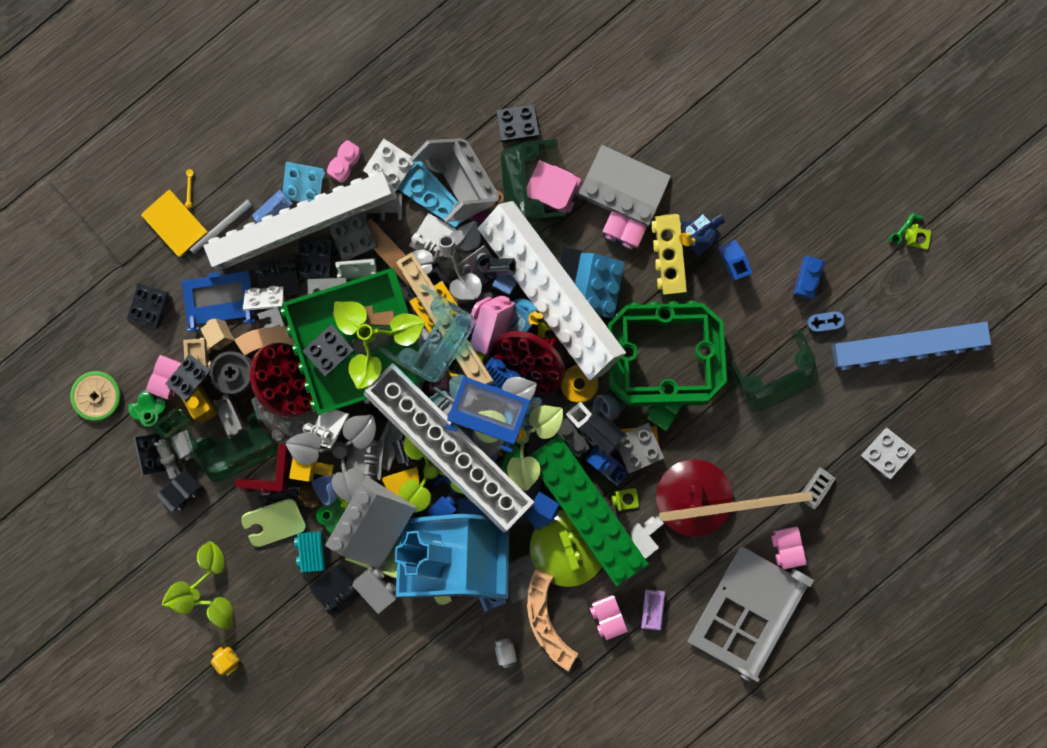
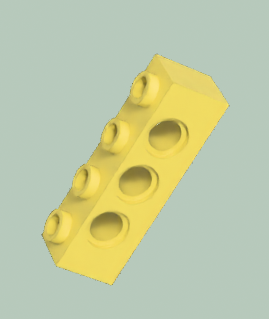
(677, 283)

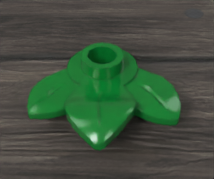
(147, 405)
(335, 513)

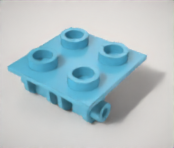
(302, 182)

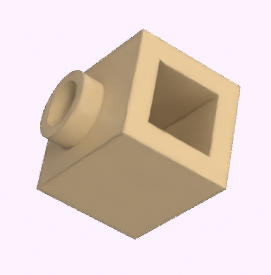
(217, 334)

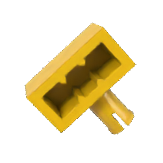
(307, 472)

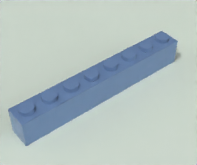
(911, 344)

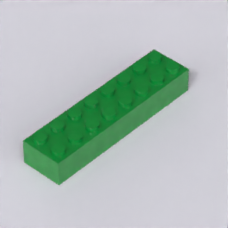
(588, 511)

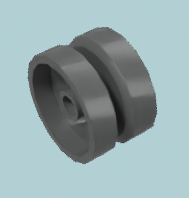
(221, 372)

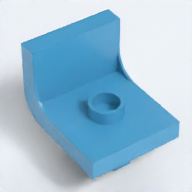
(452, 557)

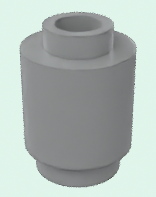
(180, 446)
(505, 652)

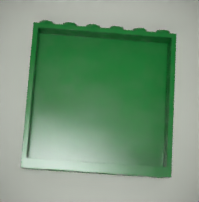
(314, 314)

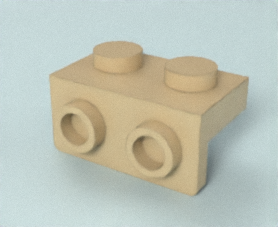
(199, 349)

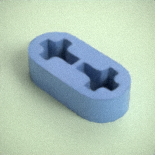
(824, 317)

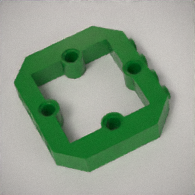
(678, 314)

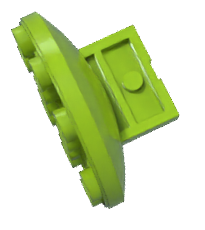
(563, 553)

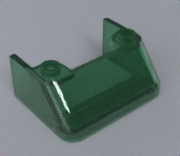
(515, 179)
(764, 396)
(234, 455)

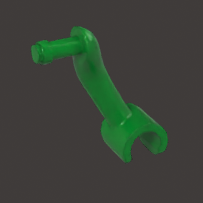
(904, 228)

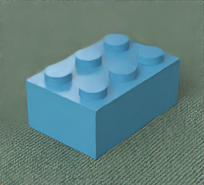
(600, 282)

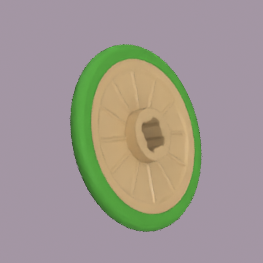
(98, 383)

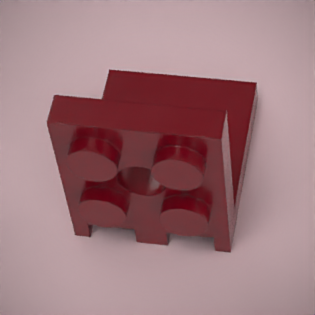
(281, 478)

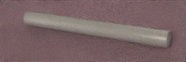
(221, 226)

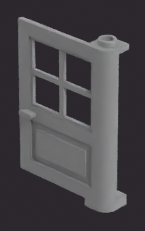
(758, 588)

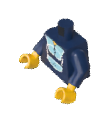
(700, 232)

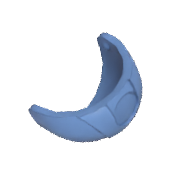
(324, 489)

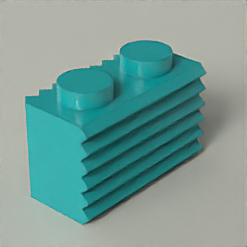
(310, 551)

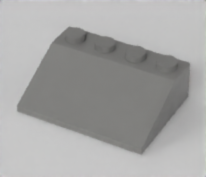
(624, 185)
(370, 524)

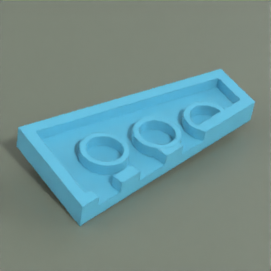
(428, 192)

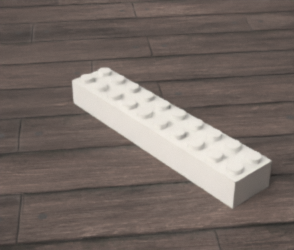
(300, 221)
(552, 291)
(449, 451)

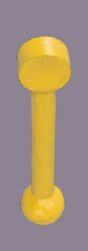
(190, 174)

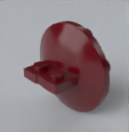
(531, 358)
(278, 381)
(691, 486)

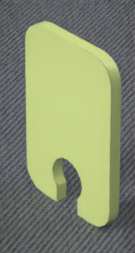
(277, 520)

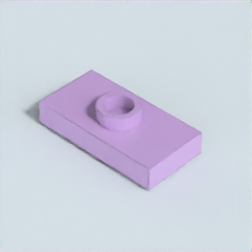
(653, 609)

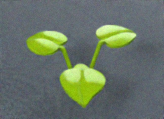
(351, 319)
(411, 490)
(183, 597)

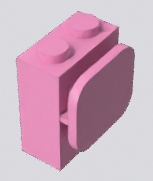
(553, 187)
(491, 321)

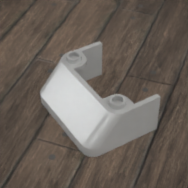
(463, 173)

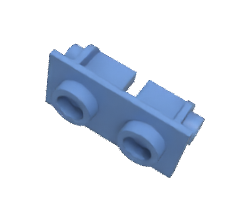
(272, 206)

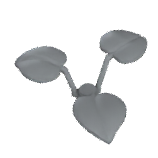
(467, 239)
(514, 385)
(357, 429)

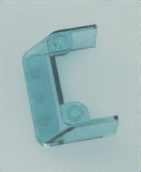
(442, 342)

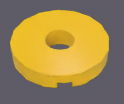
(574, 394)

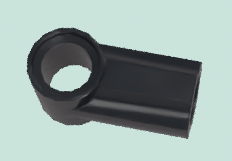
(491, 268)

